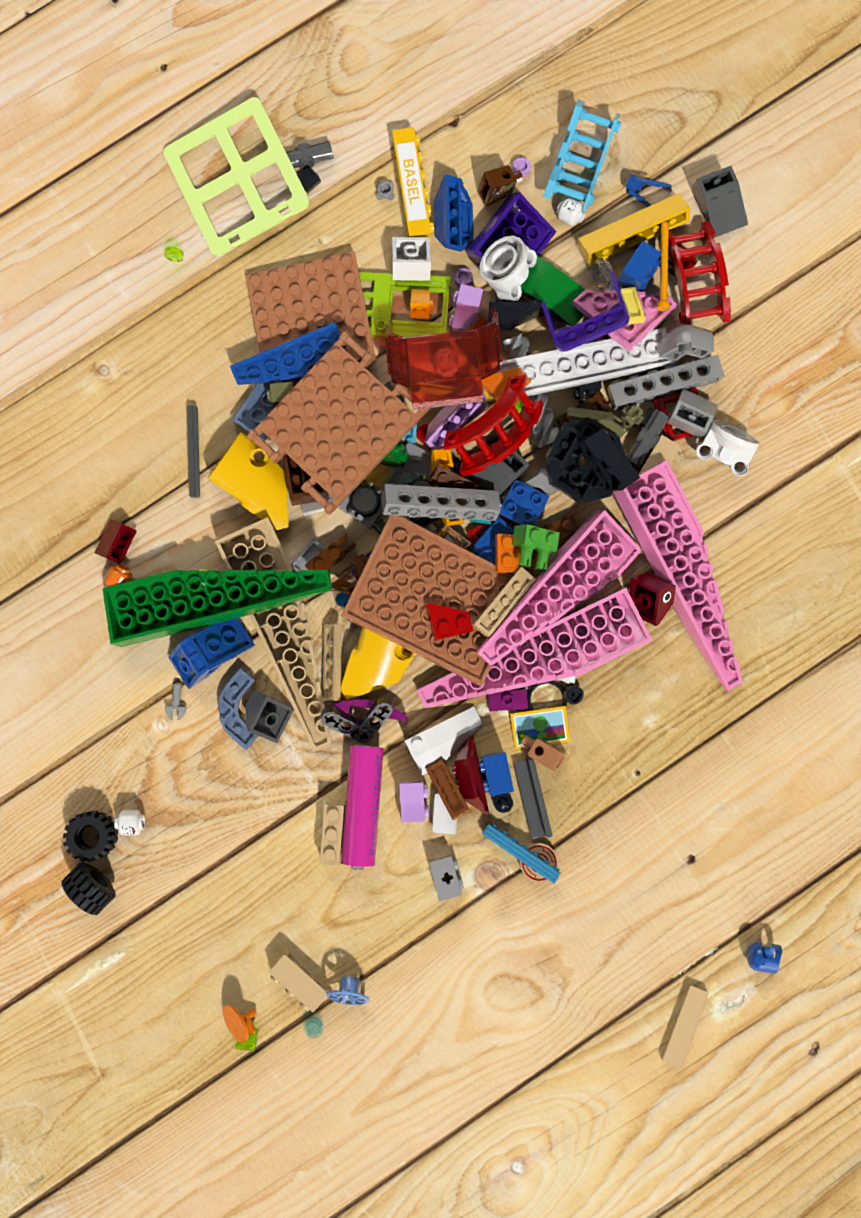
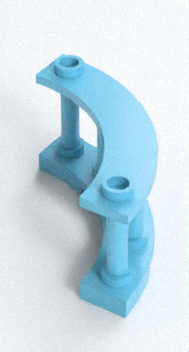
(565, 156)

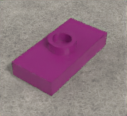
(508, 700)

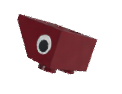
(652, 597)

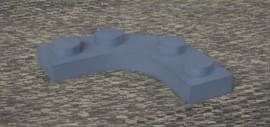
(229, 709)

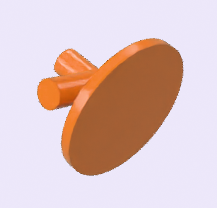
(238, 1024)

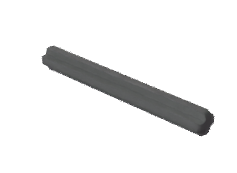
(193, 451)

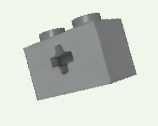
(444, 889)

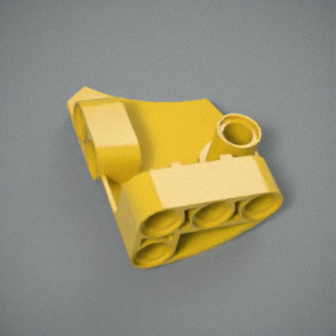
(253, 482)
(374, 665)

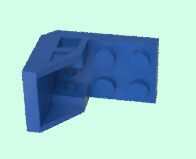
(209, 649)

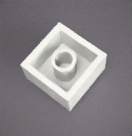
(411, 258)

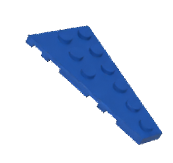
(288, 360)

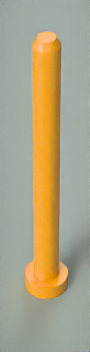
(663, 305)

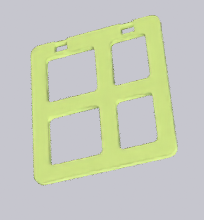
(240, 173)

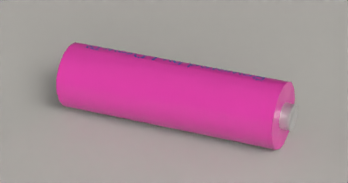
(362, 806)

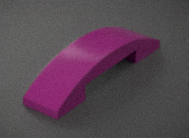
(345, 706)

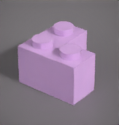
(467, 305)
(412, 801)

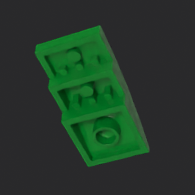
(555, 289)

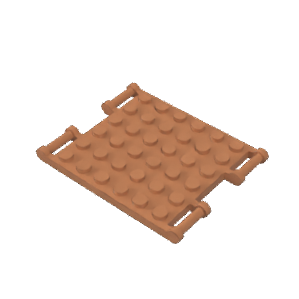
(337, 423)

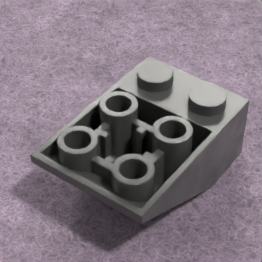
(721, 200)
(501, 475)

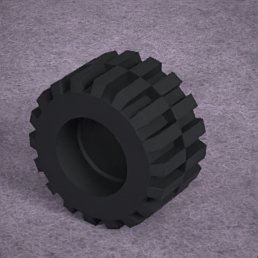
(74, 836)
(88, 888)

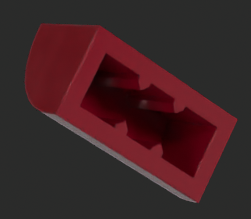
(115, 541)

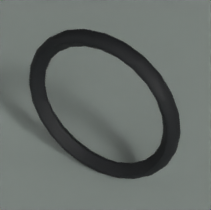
(536, 685)

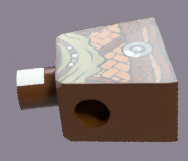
(498, 184)

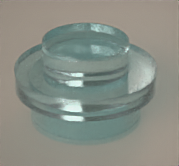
(313, 1027)

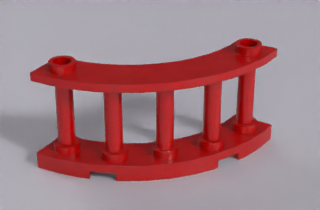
(716, 267)
(491, 419)

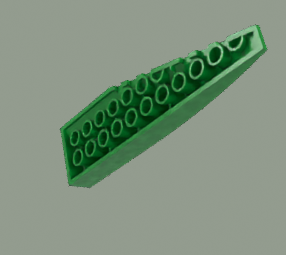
(196, 599)

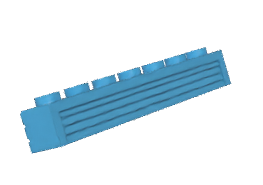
(522, 853)

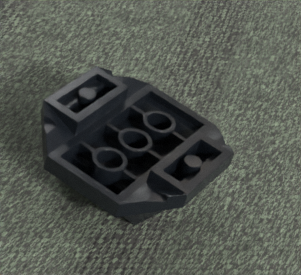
(564, 463)

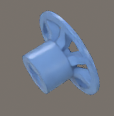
(348, 990)

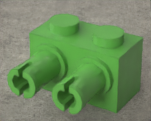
(536, 539)

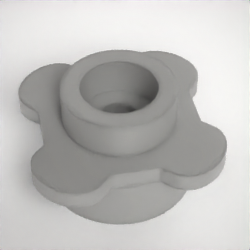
(381, 186)

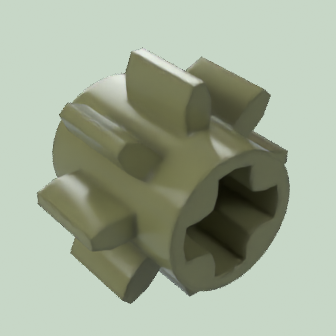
(632, 415)

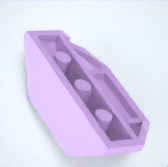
(451, 419)

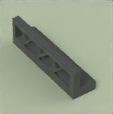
(532, 798)

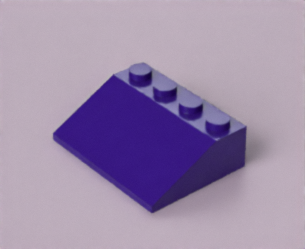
(517, 219)

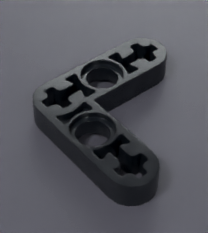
(362, 725)

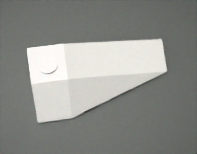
(442, 739)

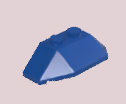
(453, 214)

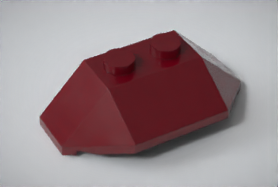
(470, 776)

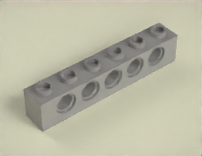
(709, 364)
(440, 502)

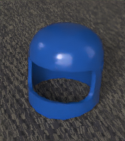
(762, 958)

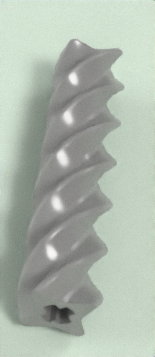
(544, 432)

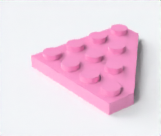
(596, 303)

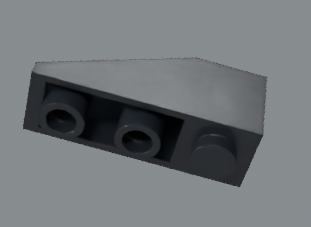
(515, 313)

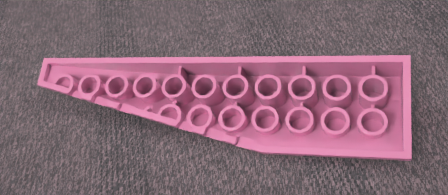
(677, 554)
(556, 652)

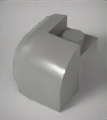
(686, 340)

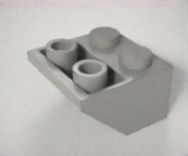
(692, 414)

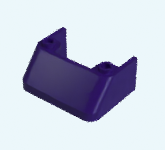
(591, 329)

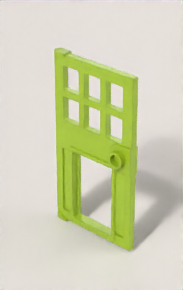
(383, 303)

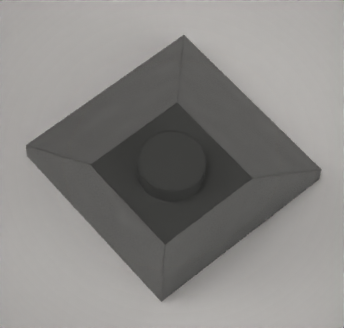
(266, 716)

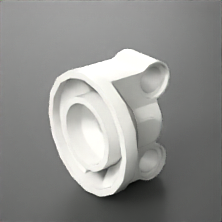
(507, 266)
(728, 445)

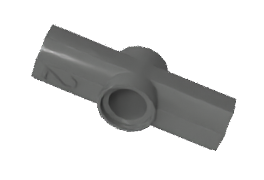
(307, 155)
(647, 437)

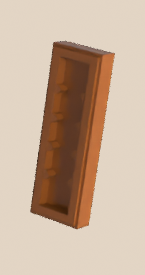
(447, 789)

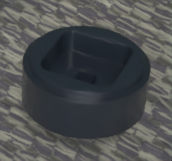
(573, 694)
(503, 803)

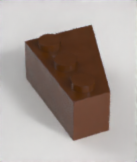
(295, 479)

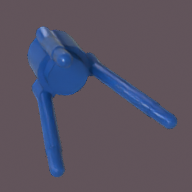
(635, 184)

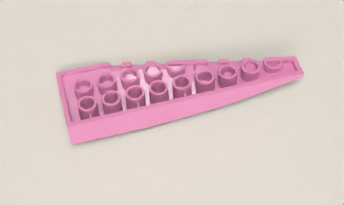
(580, 568)

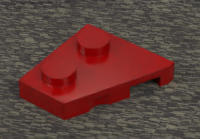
(448, 621)

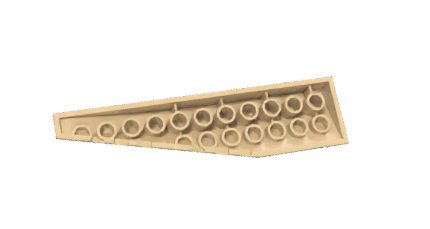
(282, 628)

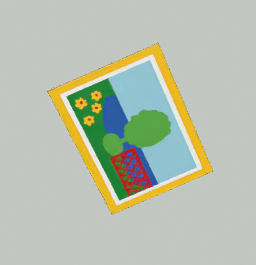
(546, 724)

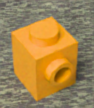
(420, 304)

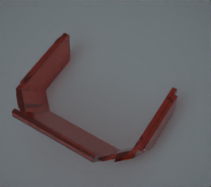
(444, 366)

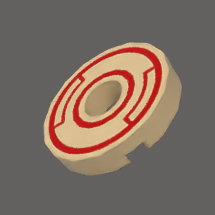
(545, 852)

